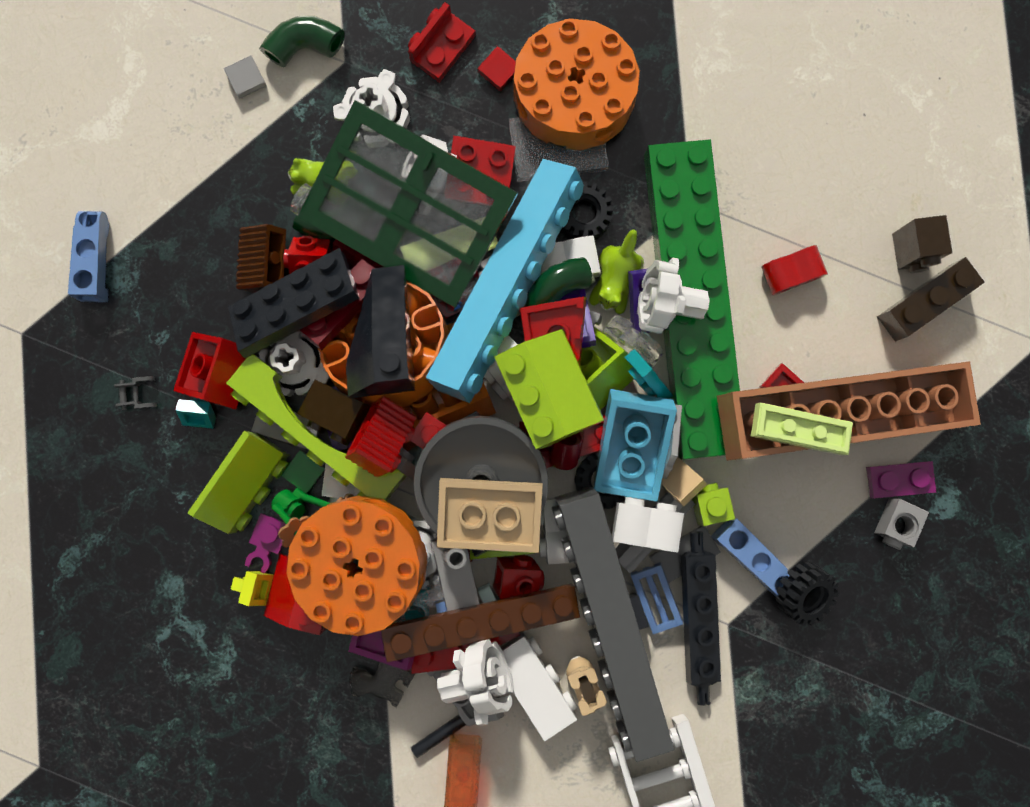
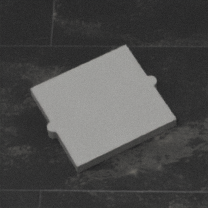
(674, 443)

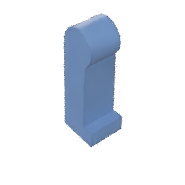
(89, 257)
(751, 554)

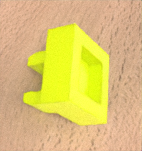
(253, 588)

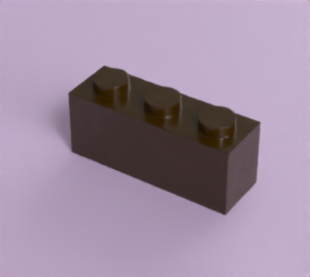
(930, 299)

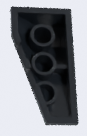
(382, 345)

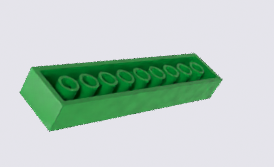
(689, 228)

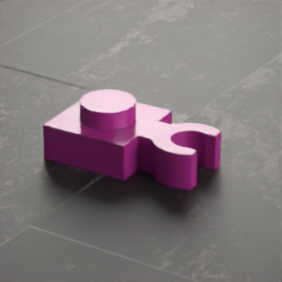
(266, 539)

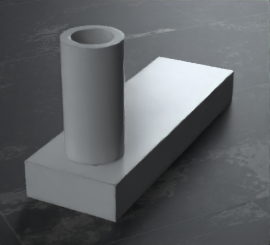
(455, 577)

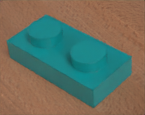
(646, 376)

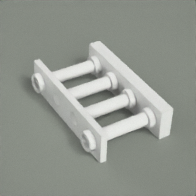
(689, 767)

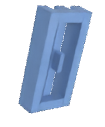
(647, 573)

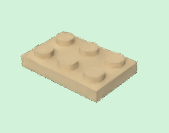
(489, 515)

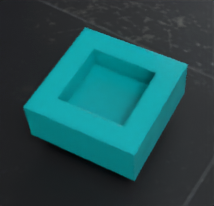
(196, 413)

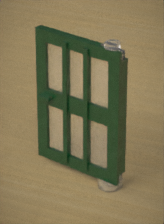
(405, 204)

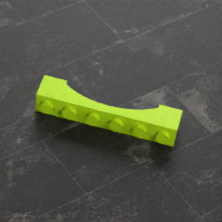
(260, 386)

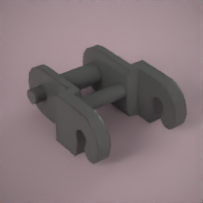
(136, 403)

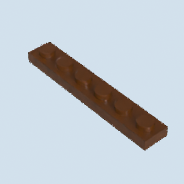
(479, 622)

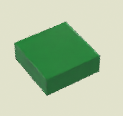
(303, 472)

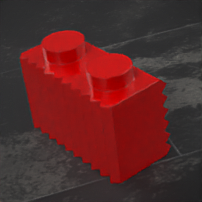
(382, 437)

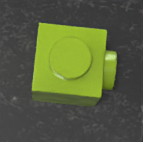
(713, 505)

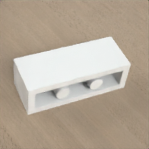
(537, 687)

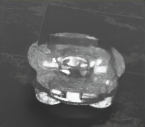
(620, 330)

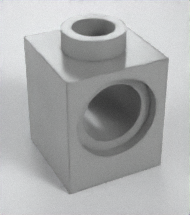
(914, 521)

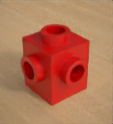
(305, 251)
(517, 576)

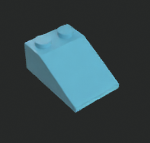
(634, 444)

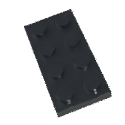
(292, 303)

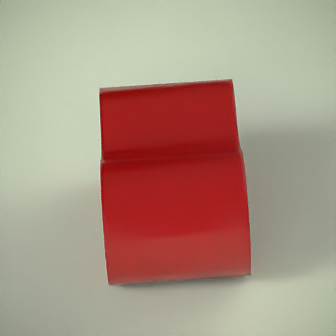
(794, 270)

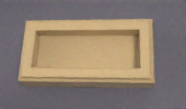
(683, 482)

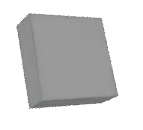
(245, 77)

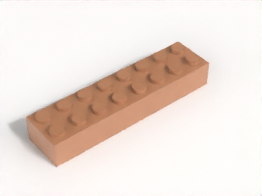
(876, 404)

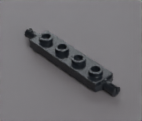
(700, 618)

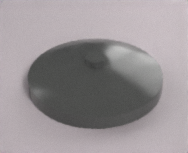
(476, 451)

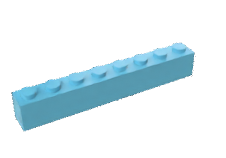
(506, 281)

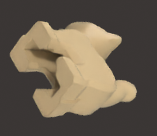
(584, 681)

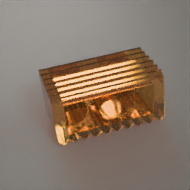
(463, 771)

